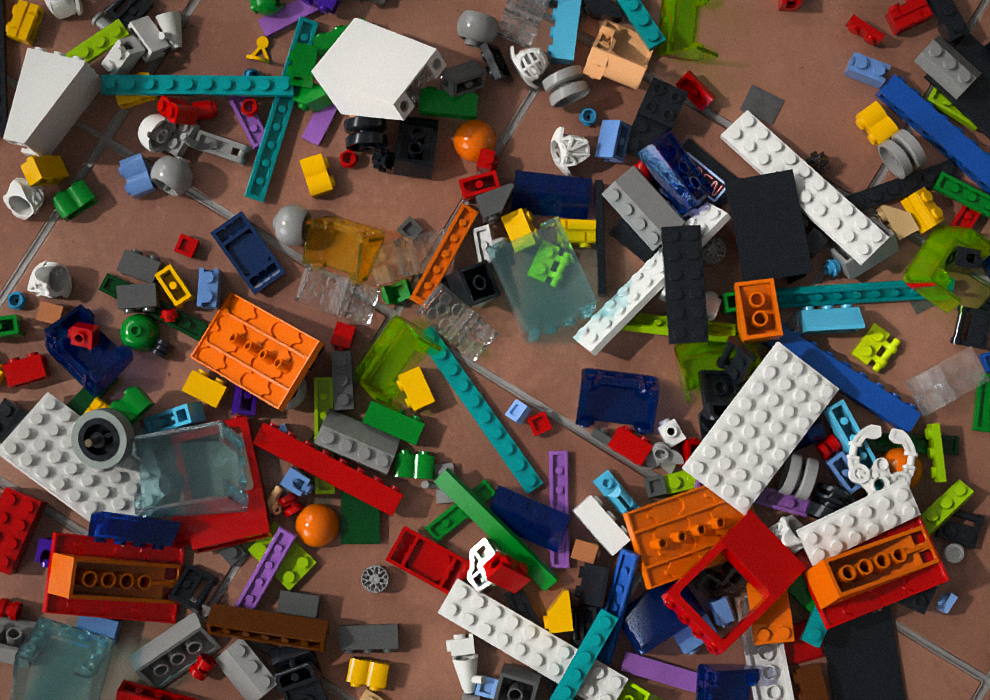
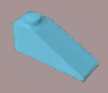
(174, 418)

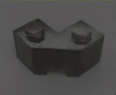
(479, 556)
(715, 583)

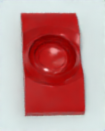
(427, 560)

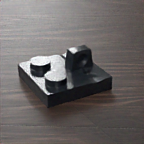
(496, 64)

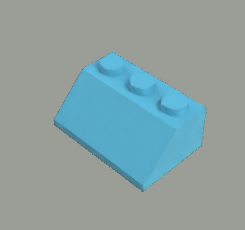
(830, 320)

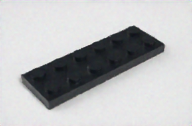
(684, 284)

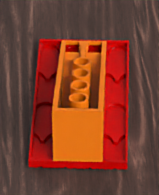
(874, 573)
(111, 579)

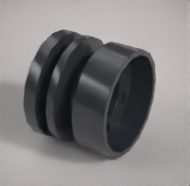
(831, 500)

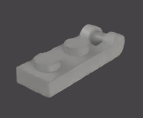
(221, 147)

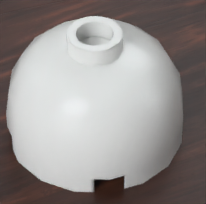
(156, 132)

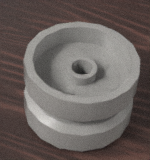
(566, 86)
(901, 154)
(798, 476)

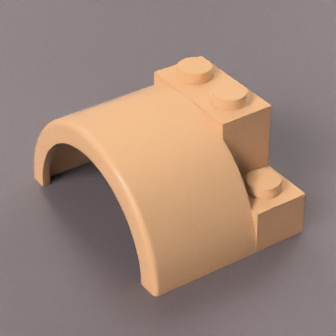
(621, 63)

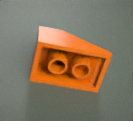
(757, 311)
(775, 623)

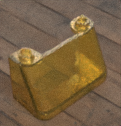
(342, 246)

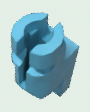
(615, 493)

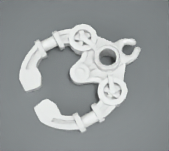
(879, 470)

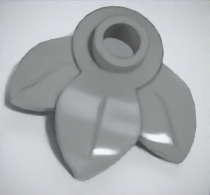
(666, 459)

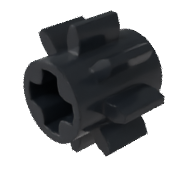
(383, 160)
(818, 162)

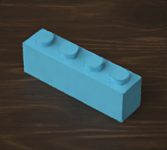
(564, 32)
(845, 429)

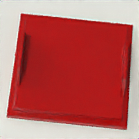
(798, 650)

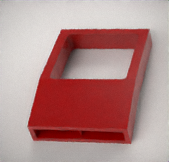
(224, 530)
(758, 558)

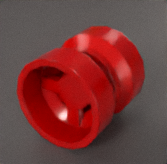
(828, 447)
(290, 504)
(10, 609)
(203, 665)

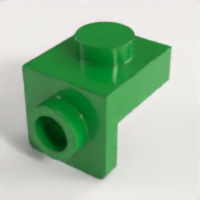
(397, 292)

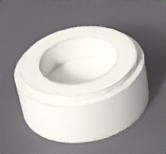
(953, 553)

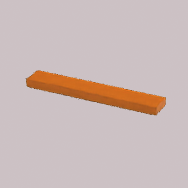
(444, 254)

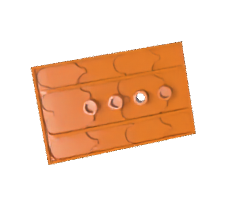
(257, 351)
(678, 533)

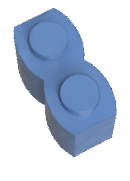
(137, 176)
(721, 611)

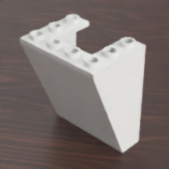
(372, 70)
(49, 100)

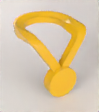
(262, 43)

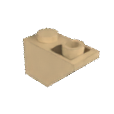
(897, 221)

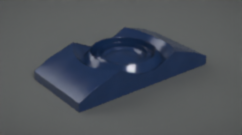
(248, 253)

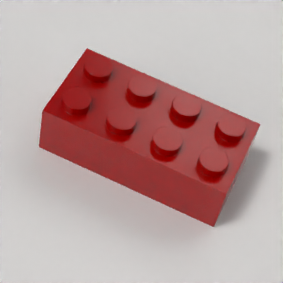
(18, 522)

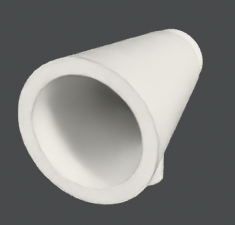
(171, 28)
(467, 671)

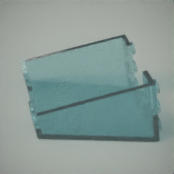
(542, 281)
(191, 471)
(61, 663)

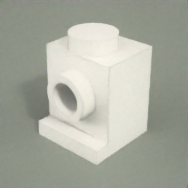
(673, 439)
(461, 645)

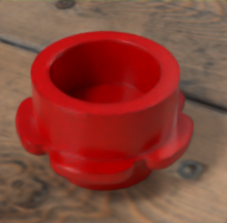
(245, 107)
(348, 154)
(169, 315)

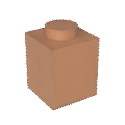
(50, 312)
(585, 551)

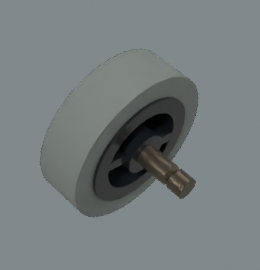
(102, 438)

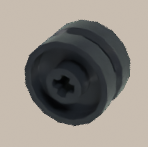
(365, 133)

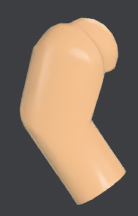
(272, 500)

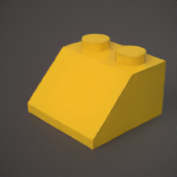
(559, 614)

